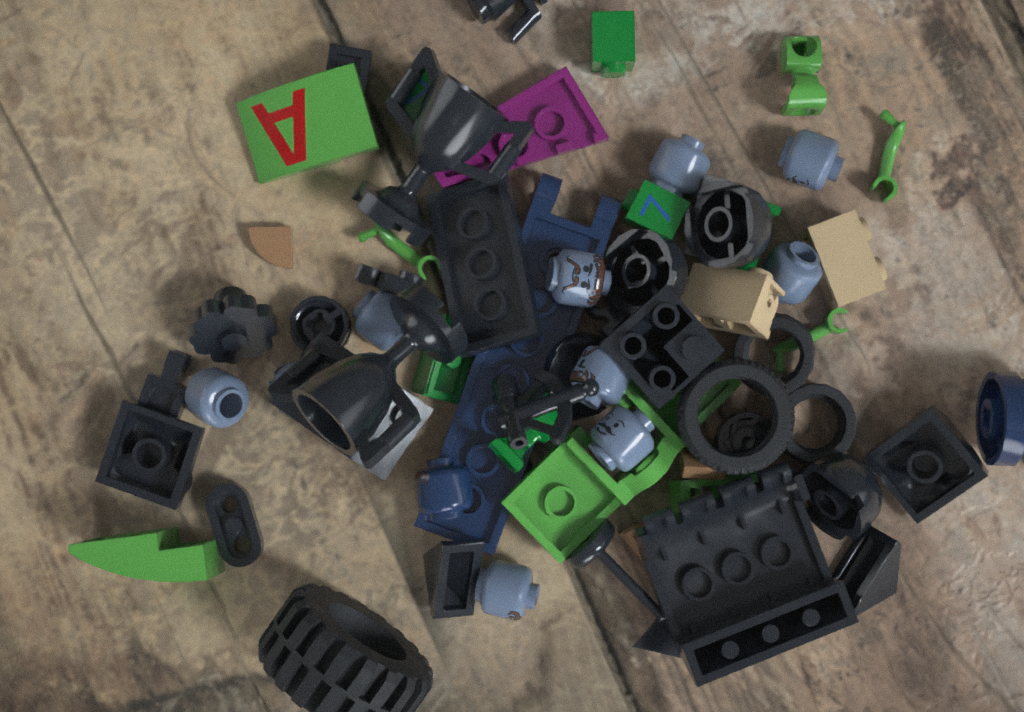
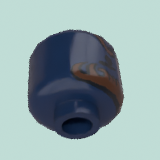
(443, 489)

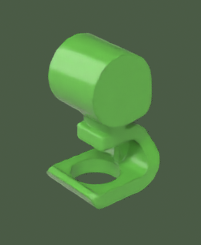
(802, 58)

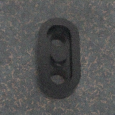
(231, 525)

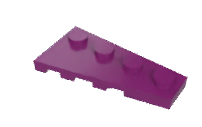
(561, 124)

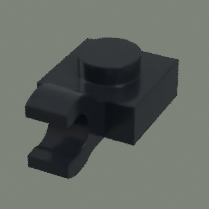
(165, 392)

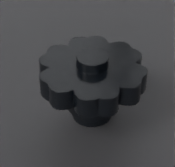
(232, 326)

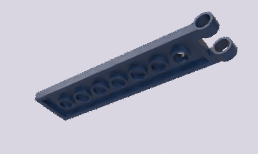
(476, 417)

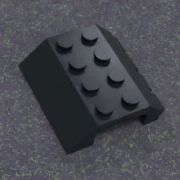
(742, 574)

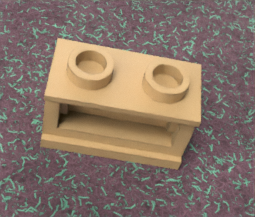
(846, 259)
(733, 299)

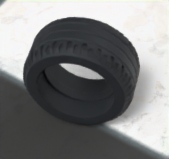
(782, 416)

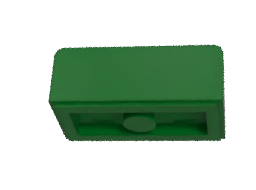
(441, 379)

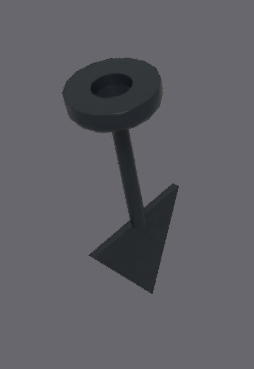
(657, 635)

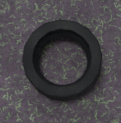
(805, 344)
(845, 416)

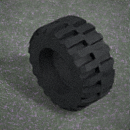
(341, 656)

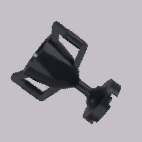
(446, 133)
(356, 390)

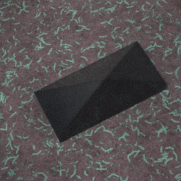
(870, 569)
(452, 577)

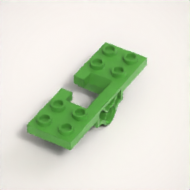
(573, 494)

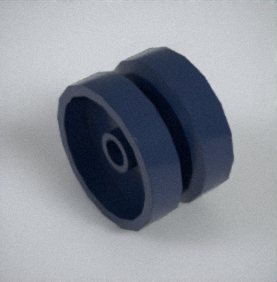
(1001, 419)

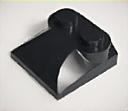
(151, 455)
(926, 463)

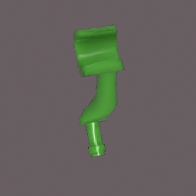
(888, 156)
(399, 247)
(817, 332)

